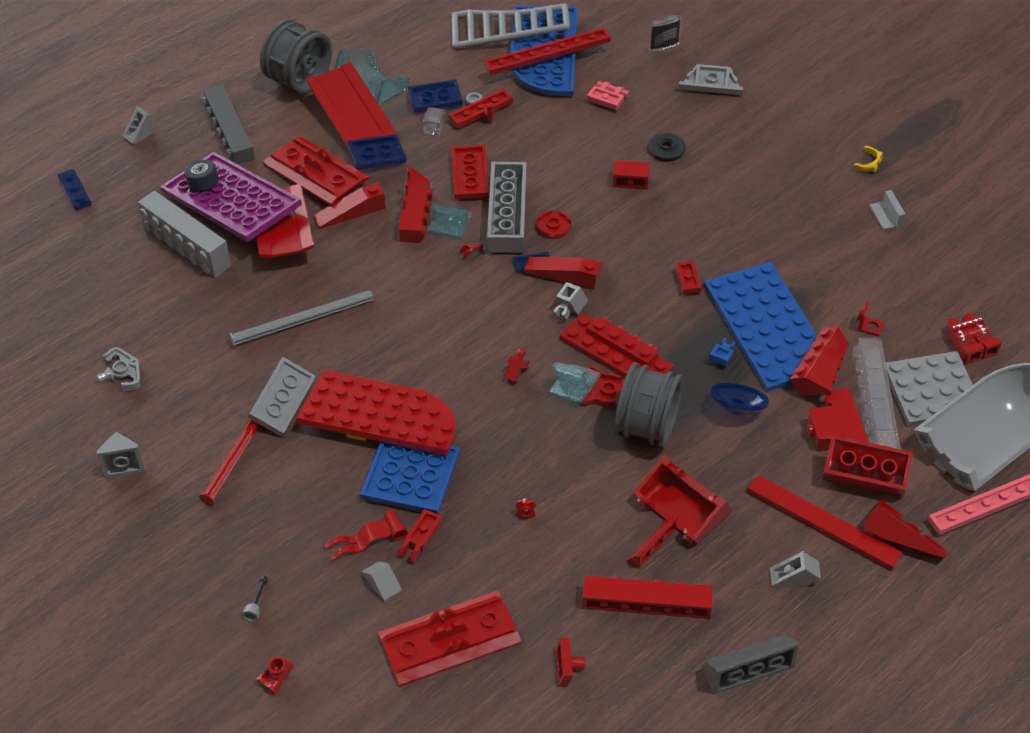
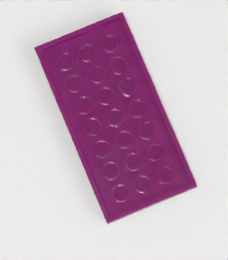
(238, 201)

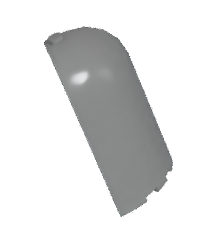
(981, 427)

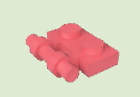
(607, 95)

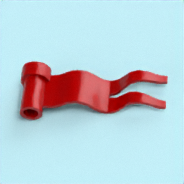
(368, 533)

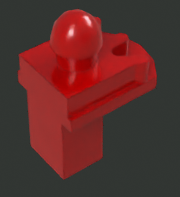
(516, 364)

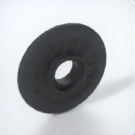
(656, 146)

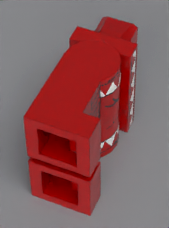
(971, 338)

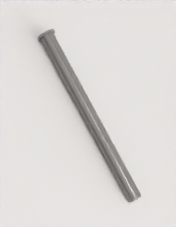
(300, 317)

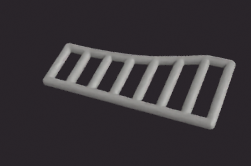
(502, 27)

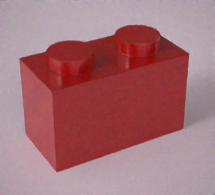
(631, 175)

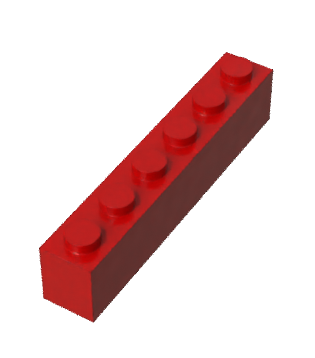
(647, 597)

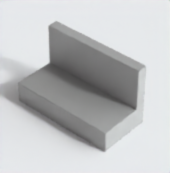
(889, 212)

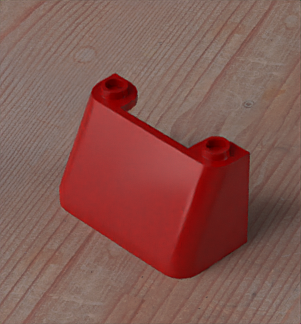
(677, 494)

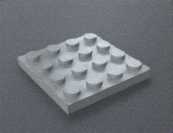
(927, 384)

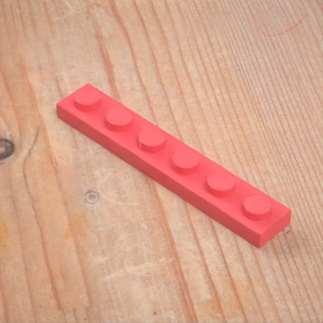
(981, 505)

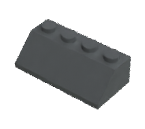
(750, 663)

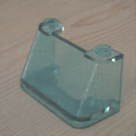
(379, 84)

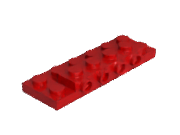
(612, 345)

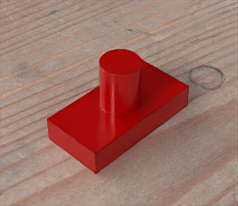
(566, 662)

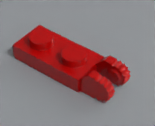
(420, 534)

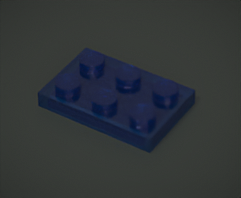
(435, 95)
(376, 151)

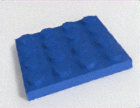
(409, 477)

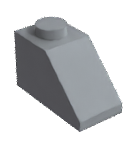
(796, 571)

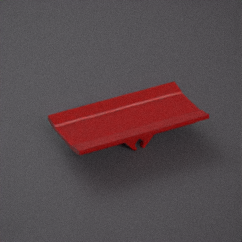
(350, 104)
(315, 169)
(289, 234)
(449, 638)

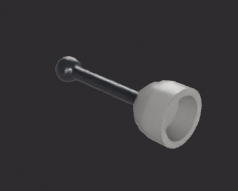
(251, 611)

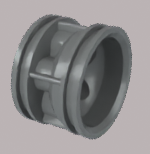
(295, 54)

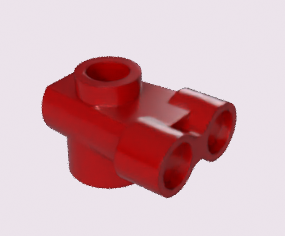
(278, 671)

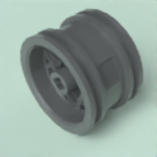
(648, 404)

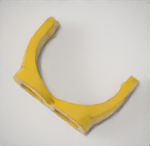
(871, 167)

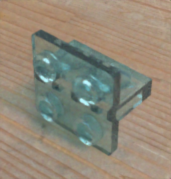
(449, 220)
(573, 381)

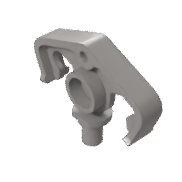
(122, 368)

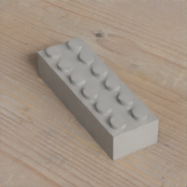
(507, 207)
(184, 234)

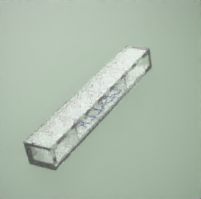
(875, 392)

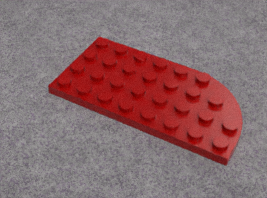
(379, 412)

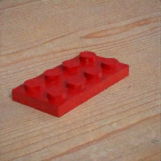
(470, 172)

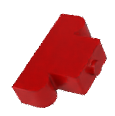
(836, 418)

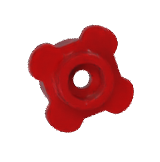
(525, 504)

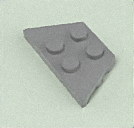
(711, 79)

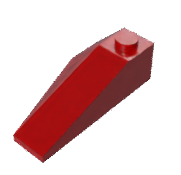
(354, 205)
(573, 270)
(889, 525)

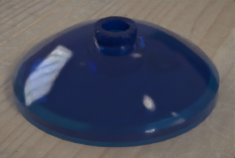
(739, 398)

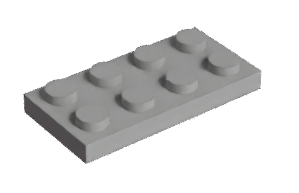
(281, 396)

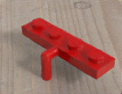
(481, 108)

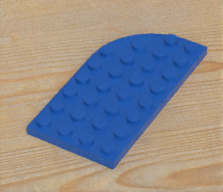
(552, 75)
(763, 321)

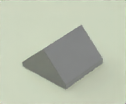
(120, 456)

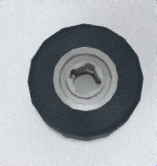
(201, 175)

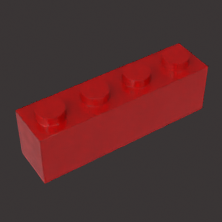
(415, 207)
(821, 363)

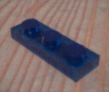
(74, 189)

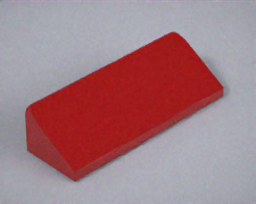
(653, 542)

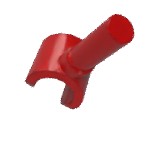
(466, 249)

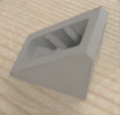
(138, 126)
(382, 580)

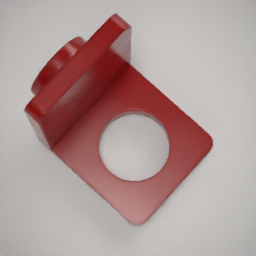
(864, 321)

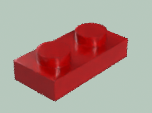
(688, 277)

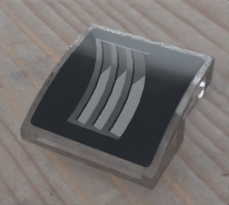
(664, 33)

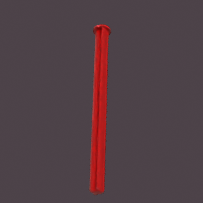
(229, 463)

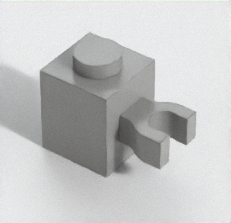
(571, 300)

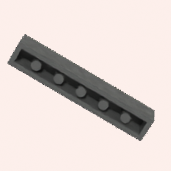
(229, 126)

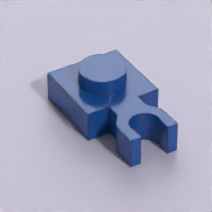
(722, 353)

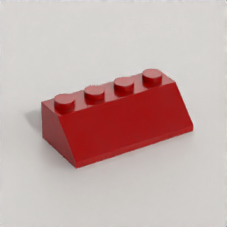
(868, 466)

